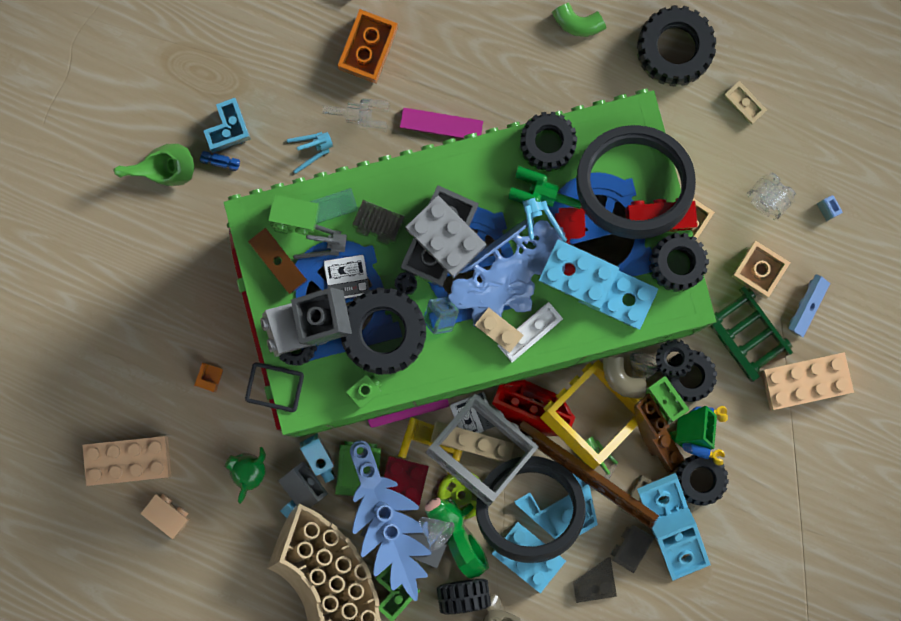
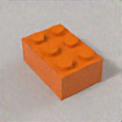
(368, 46)

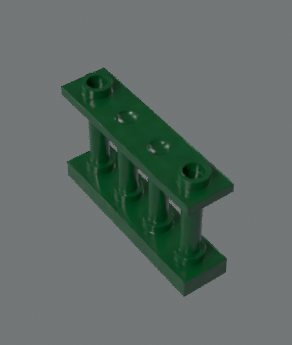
(739, 352)

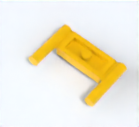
(422, 433)

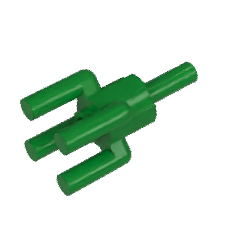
(540, 190)

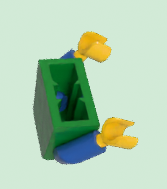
(698, 430)

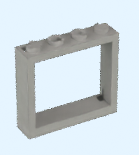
(458, 471)

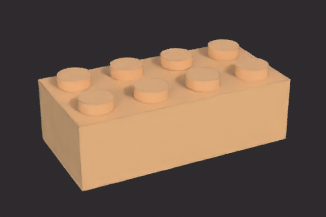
(807, 381)
(126, 461)

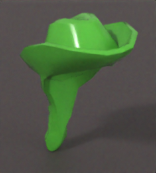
(164, 165)

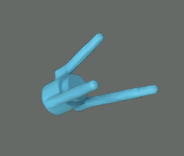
(320, 141)
(535, 209)

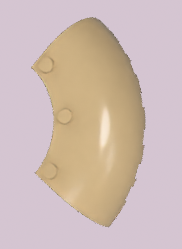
(324, 569)

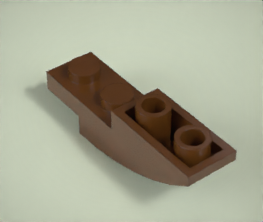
(654, 433)

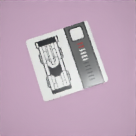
(347, 275)
(473, 420)

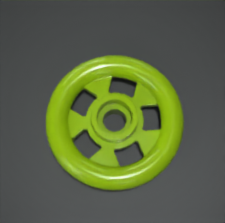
(443, 493)

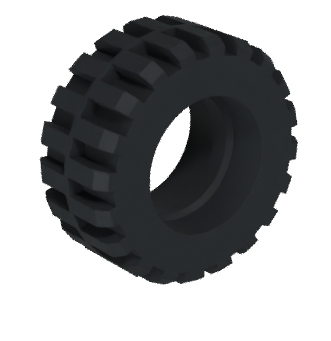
(691, 23)
(413, 338)

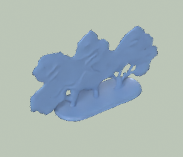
(508, 279)

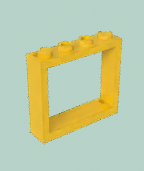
(569, 436)

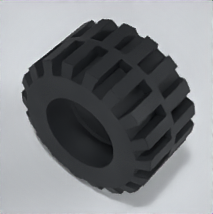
(548, 122)
(695, 254)
(708, 377)
(719, 480)
(463, 596)

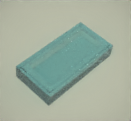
(336, 205)

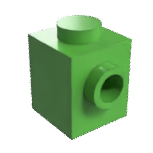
(364, 390)

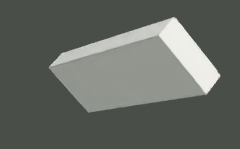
(534, 329)

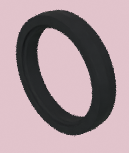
(644, 136)
(544, 552)

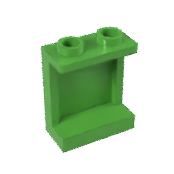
(347, 476)

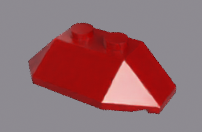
(526, 402)

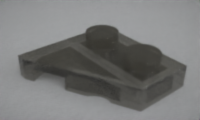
(596, 583)

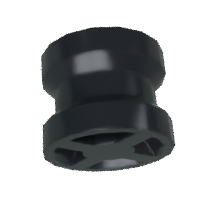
(405, 280)

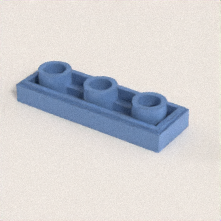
(808, 305)

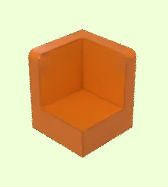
(209, 377)

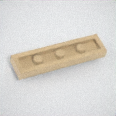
(474, 443)

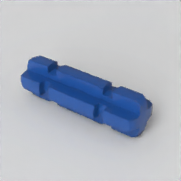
(220, 160)

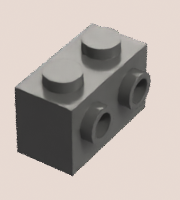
(303, 486)

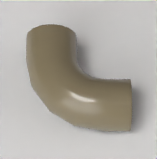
(620, 381)

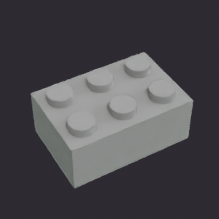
(445, 236)

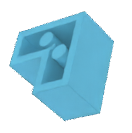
(233, 129)

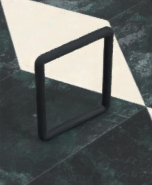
(279, 369)

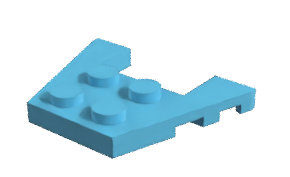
(558, 515)

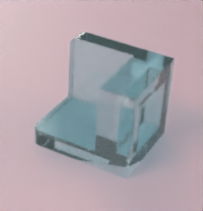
(440, 315)

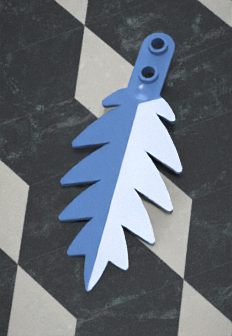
(386, 524)

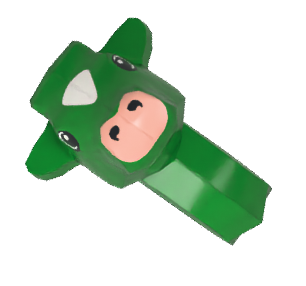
(462, 543)

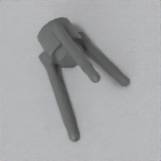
(336, 243)

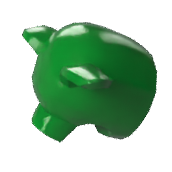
(246, 471)

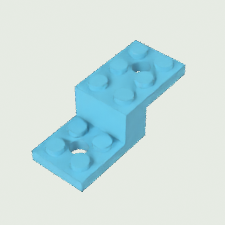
(598, 284)
(675, 527)

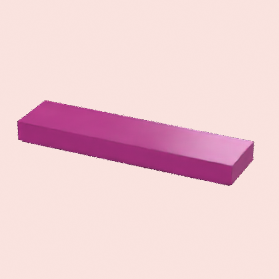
(439, 123)
(408, 413)

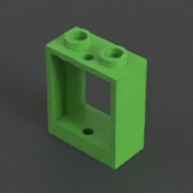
(668, 399)

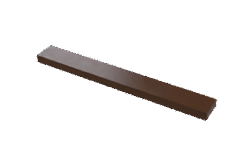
(590, 476)

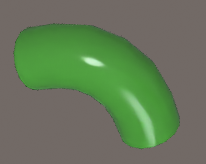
(578, 25)

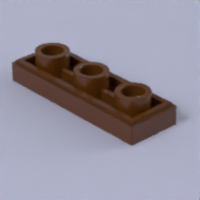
(269, 250)

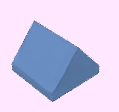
(829, 208)

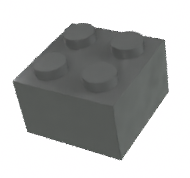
(321, 316)

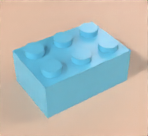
(535, 574)

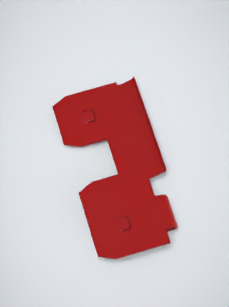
(573, 225)

